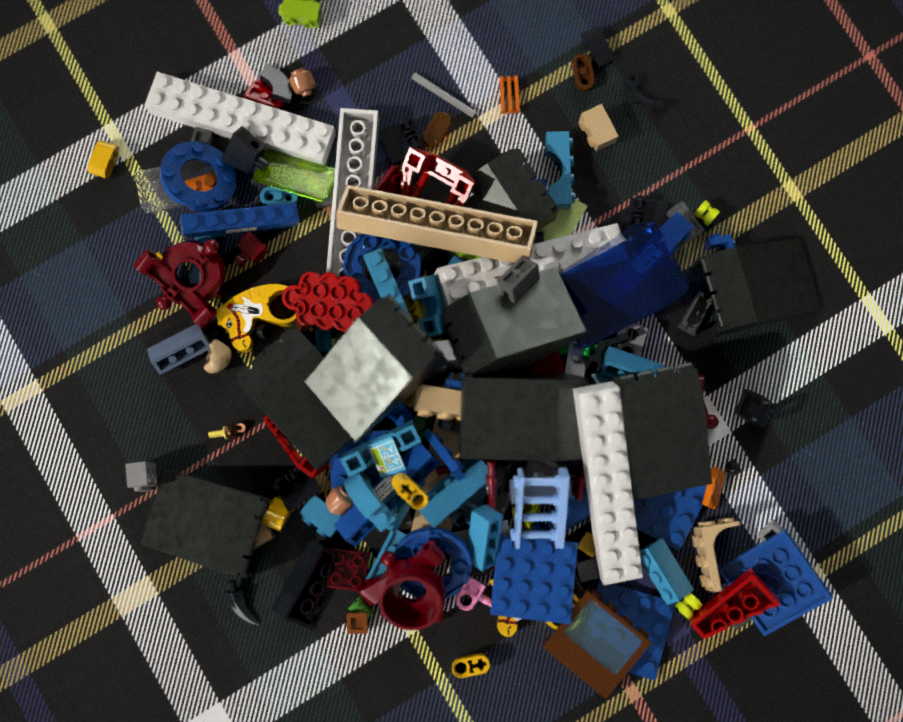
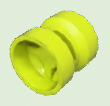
(709, 216)
(692, 602)

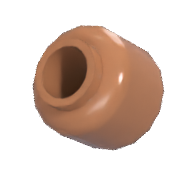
(302, 82)
(338, 500)

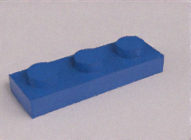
(445, 453)

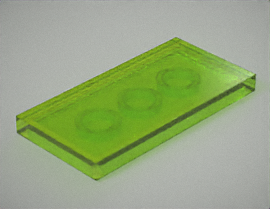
(296, 175)

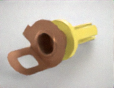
(227, 432)

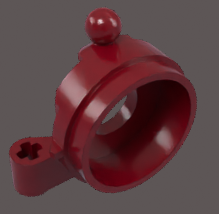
(194, 298)
(399, 609)

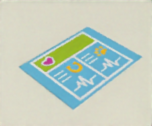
(386, 457)

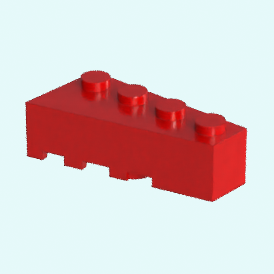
(734, 604)

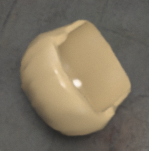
(217, 357)

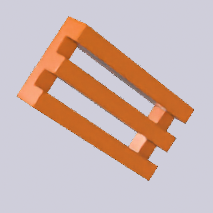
(517, 106)
(714, 490)

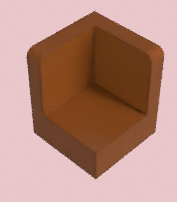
(357, 622)

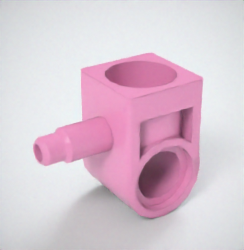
(475, 590)

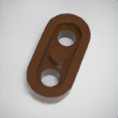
(583, 73)

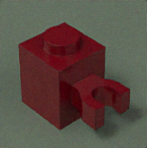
(251, 249)

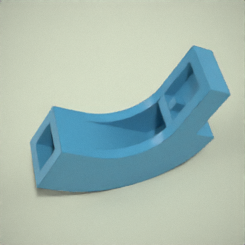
(367, 501)

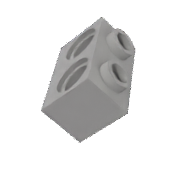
(634, 345)
(141, 476)

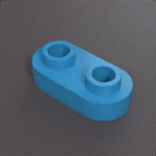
(279, 196)

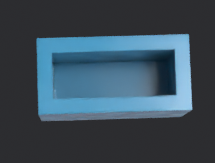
(317, 513)

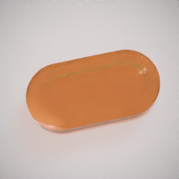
(436, 129)

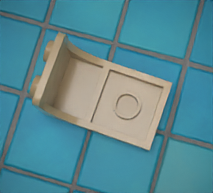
(704, 541)

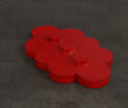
(327, 300)

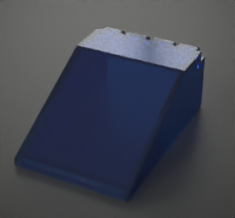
(624, 282)

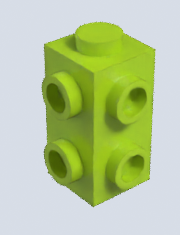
(301, 13)

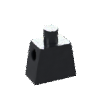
(245, 151)

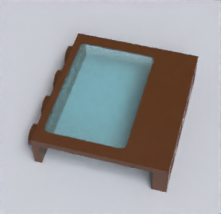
(598, 643)

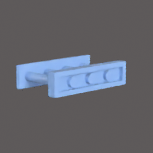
(557, 517)

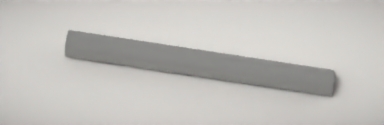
(444, 95)

